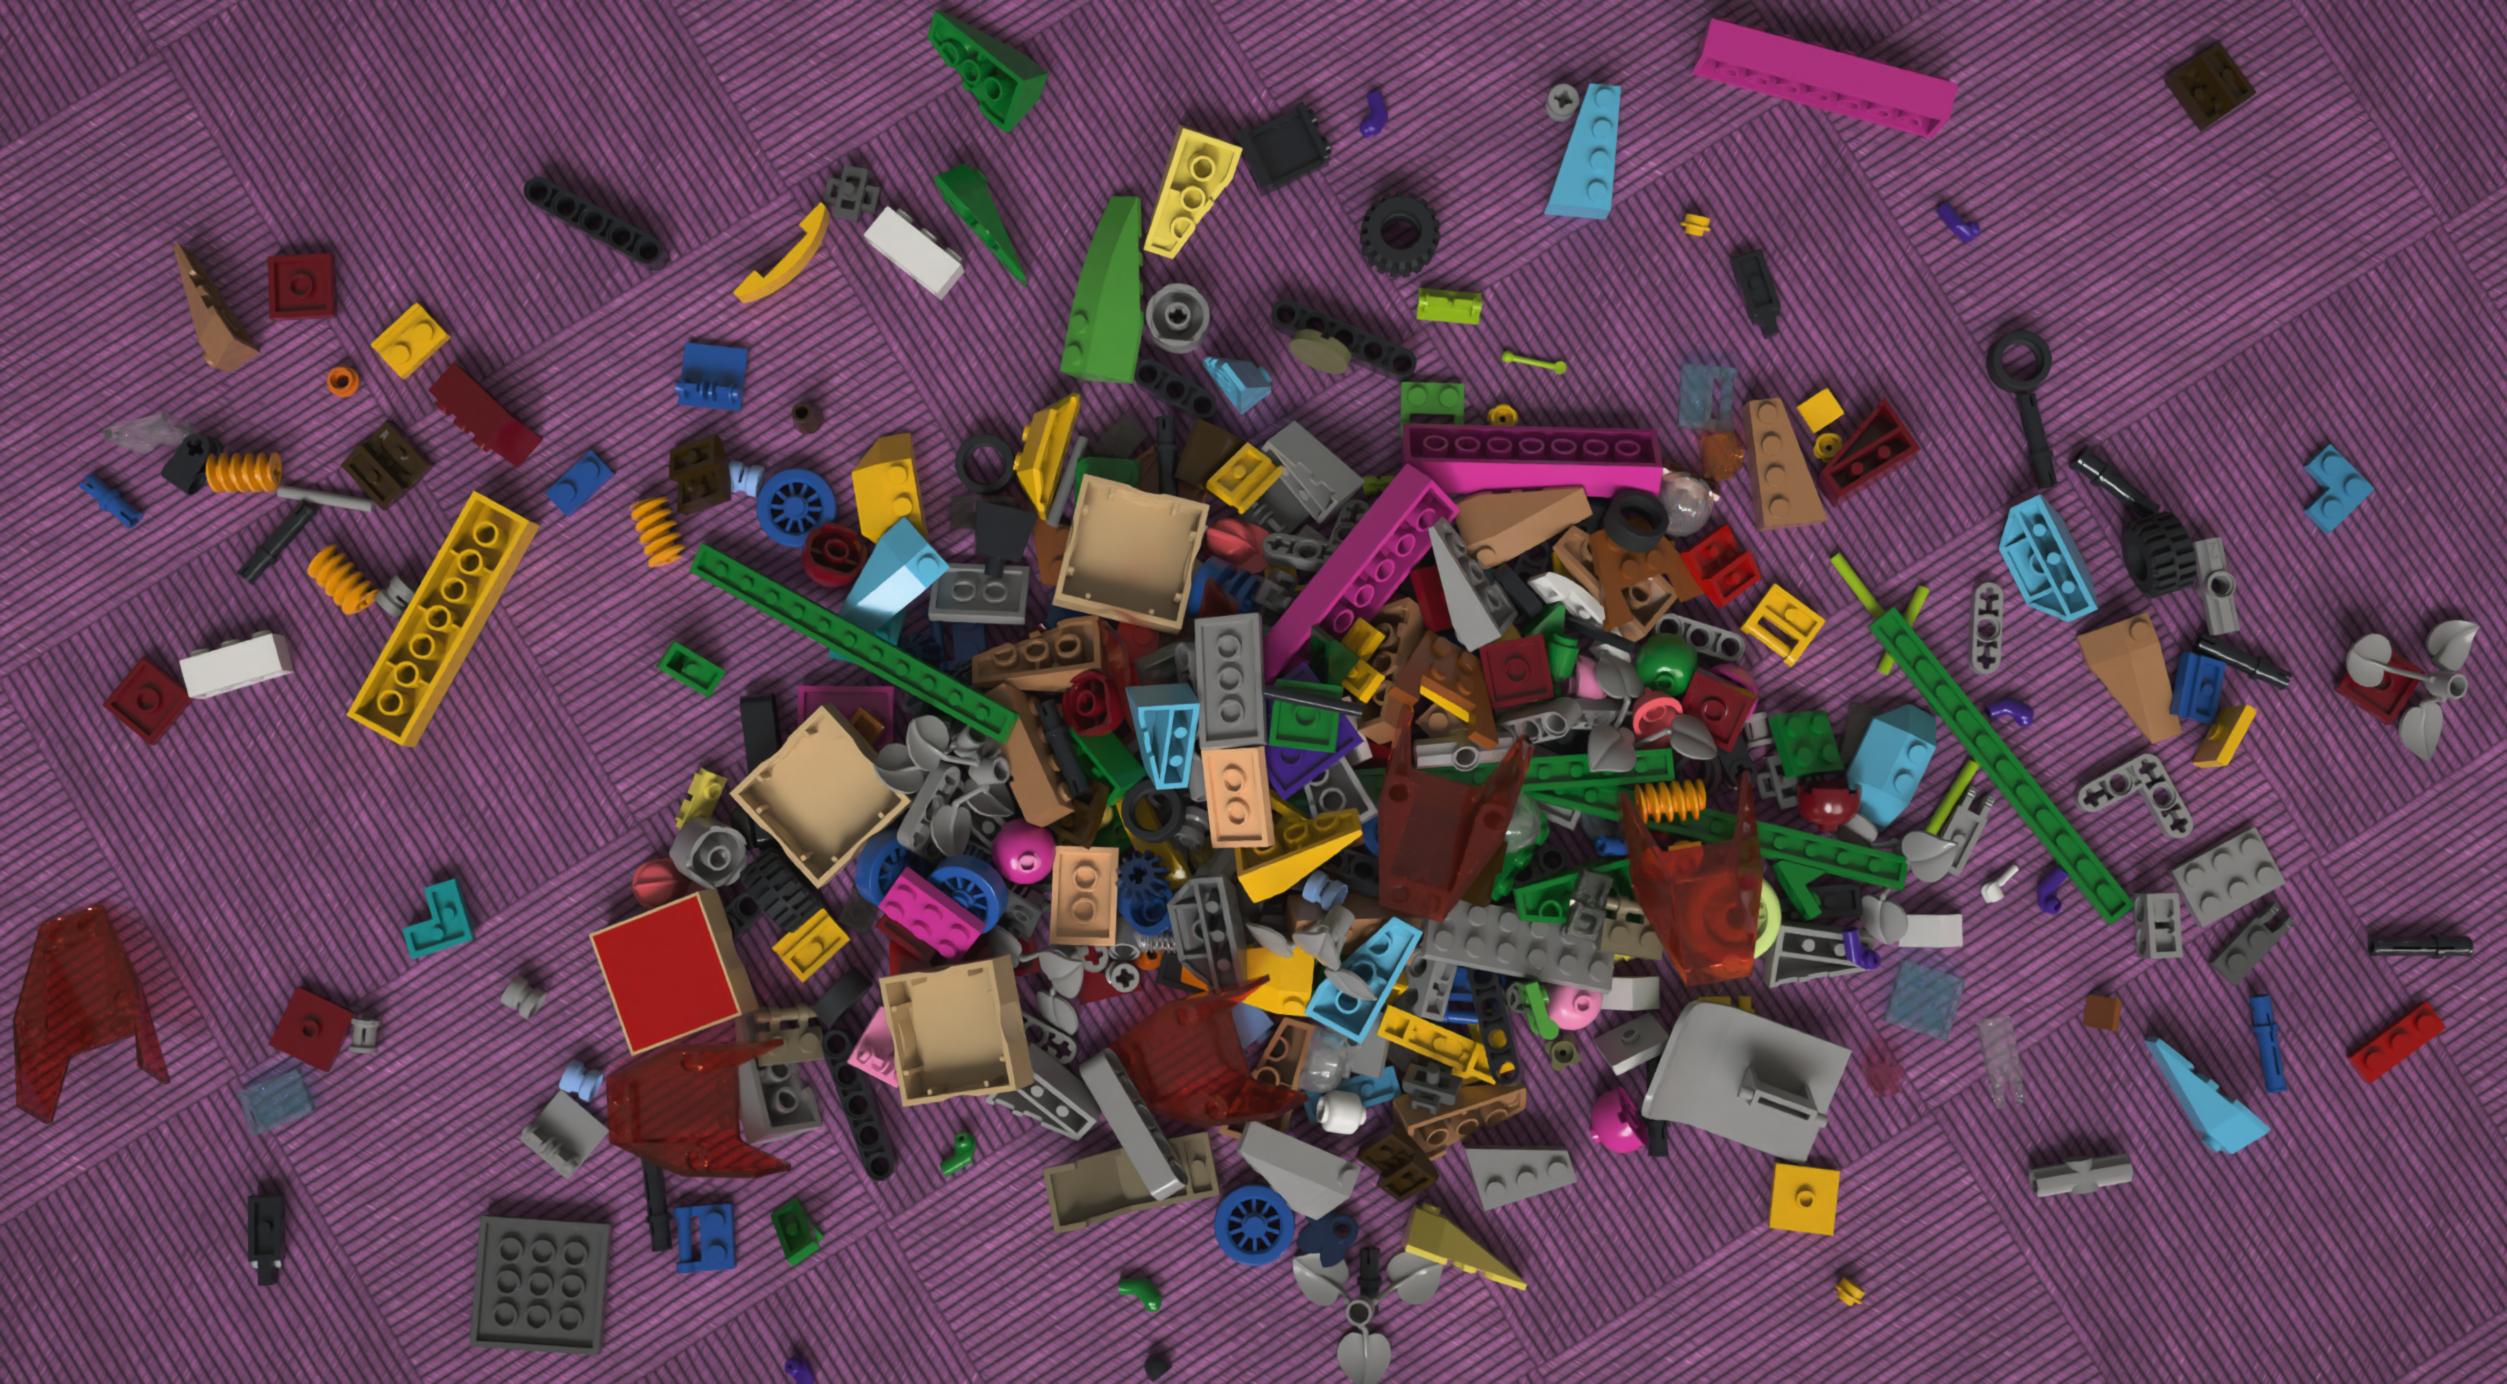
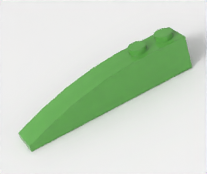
(1106, 307)

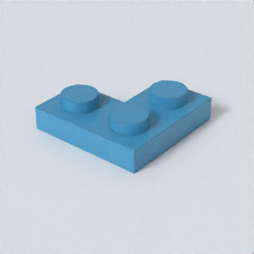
(2342, 487)

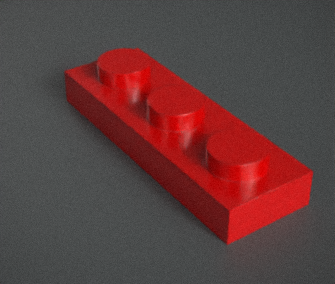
(2395, 1042)

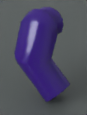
(1377, 117)
(1956, 224)
(2019, 710)
(2046, 891)
(1858, 953)
(800, 1370)

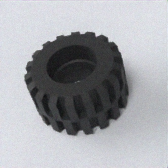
(1402, 209)
(2158, 554)
(781, 890)

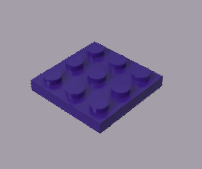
(1294, 768)

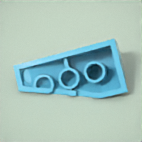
(1239, 381)
(893, 576)
(1379, 965)
(2222, 1122)

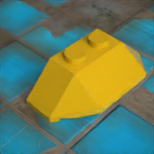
(1046, 451)
(888, 487)

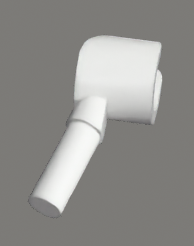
(1992, 891)

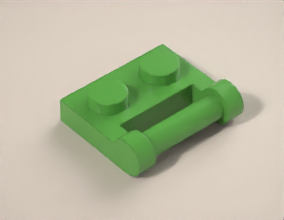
(1431, 400)
(1534, 1000)

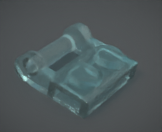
(1696, 397)

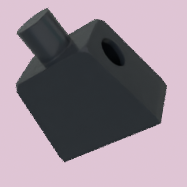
(1001, 535)

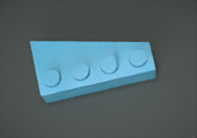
(1587, 168)

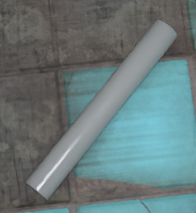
(1067, 482)
(326, 498)

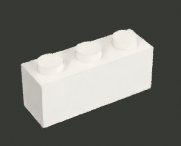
(915, 251)
(236, 665)

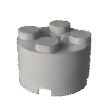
(1162, 311)
(709, 852)

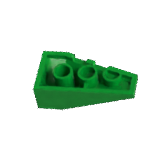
(996, 74)
(970, 199)
(1549, 897)

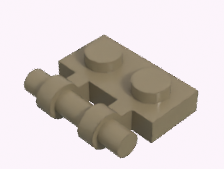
(1627, 937)
(799, 1044)

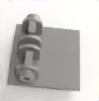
(564, 1134)

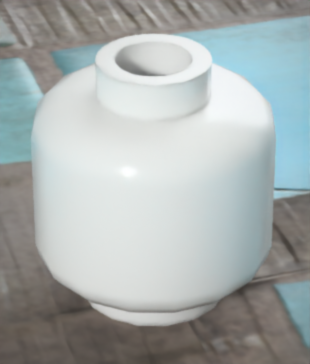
(1340, 1112)

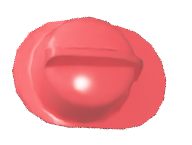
(1237, 543)
(1653, 713)
(661, 883)

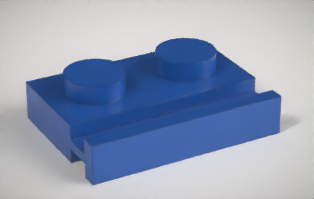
(2197, 688)

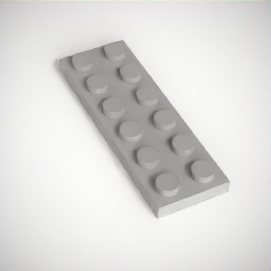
(1501, 943)

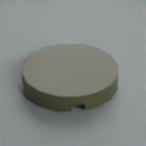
(1320, 353)

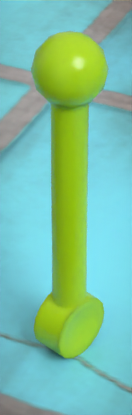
(1559, 367)

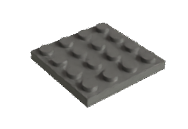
(540, 1284)

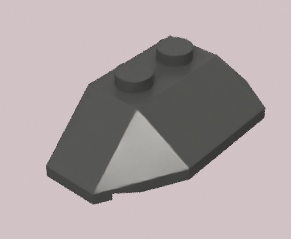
(1209, 930)

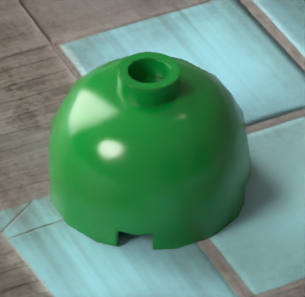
(1666, 663)

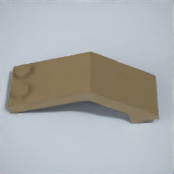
(1110, 1186)

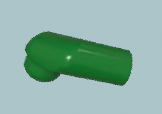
(963, 1153)
(1144, 1289)

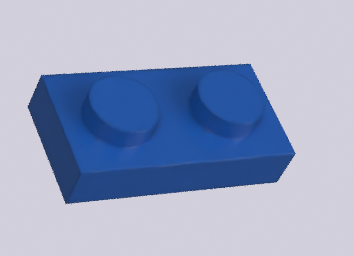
(580, 483)

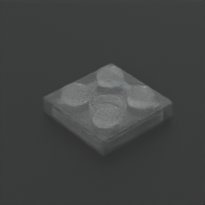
(146, 432)

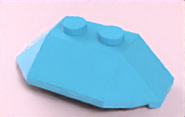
(2046, 561)
(1892, 762)

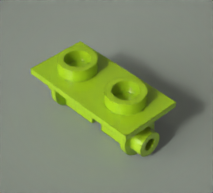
(1449, 306)

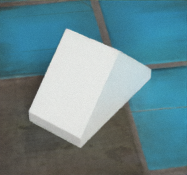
(1933, 931)
(1632, 993)

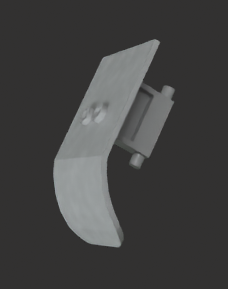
(1746, 1079)

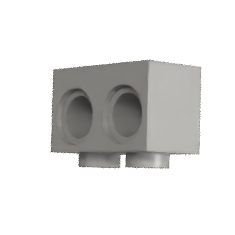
(2157, 925)
(1428, 987)

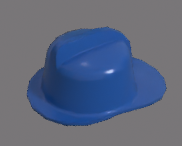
(1146, 918)

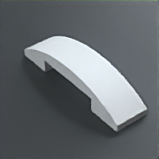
(1579, 603)

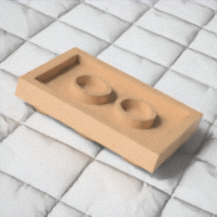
(1238, 797)
(1084, 896)

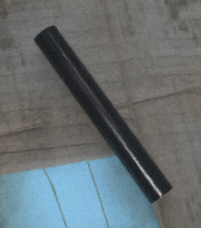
(1599, 634)
(1313, 701)

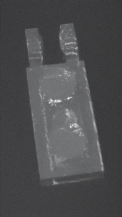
(2000, 1058)

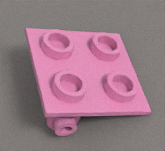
(876, 1050)

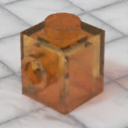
(1720, 456)

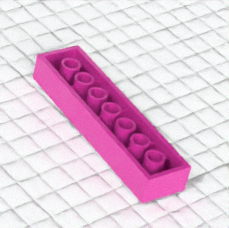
(1824, 78)
(1534, 457)
(1361, 570)

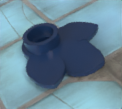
(1323, 1239)

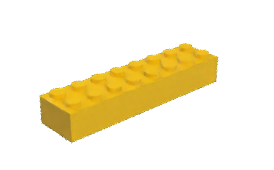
(443, 620)

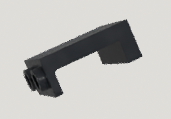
(1283, 149)

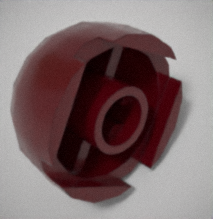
(833, 555)
(1092, 704)
(1828, 803)

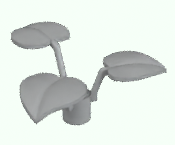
(2449, 645)
(1614, 747)
(901, 775)
(952, 824)
(1924, 851)
(1321, 947)
(1061, 967)
(1366, 1355)

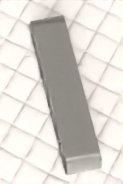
(1133, 1124)

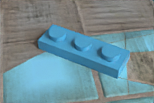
(1369, 1089)

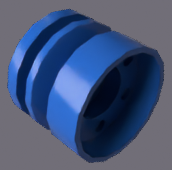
(1238, 585)

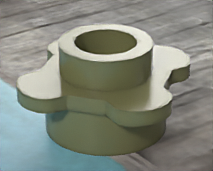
(1570, 1057)

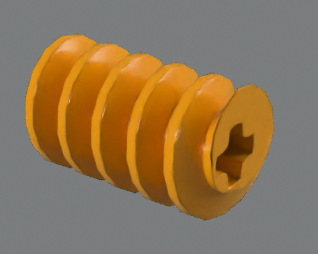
(244, 476)
(656, 531)
(339, 581)
(1670, 799)

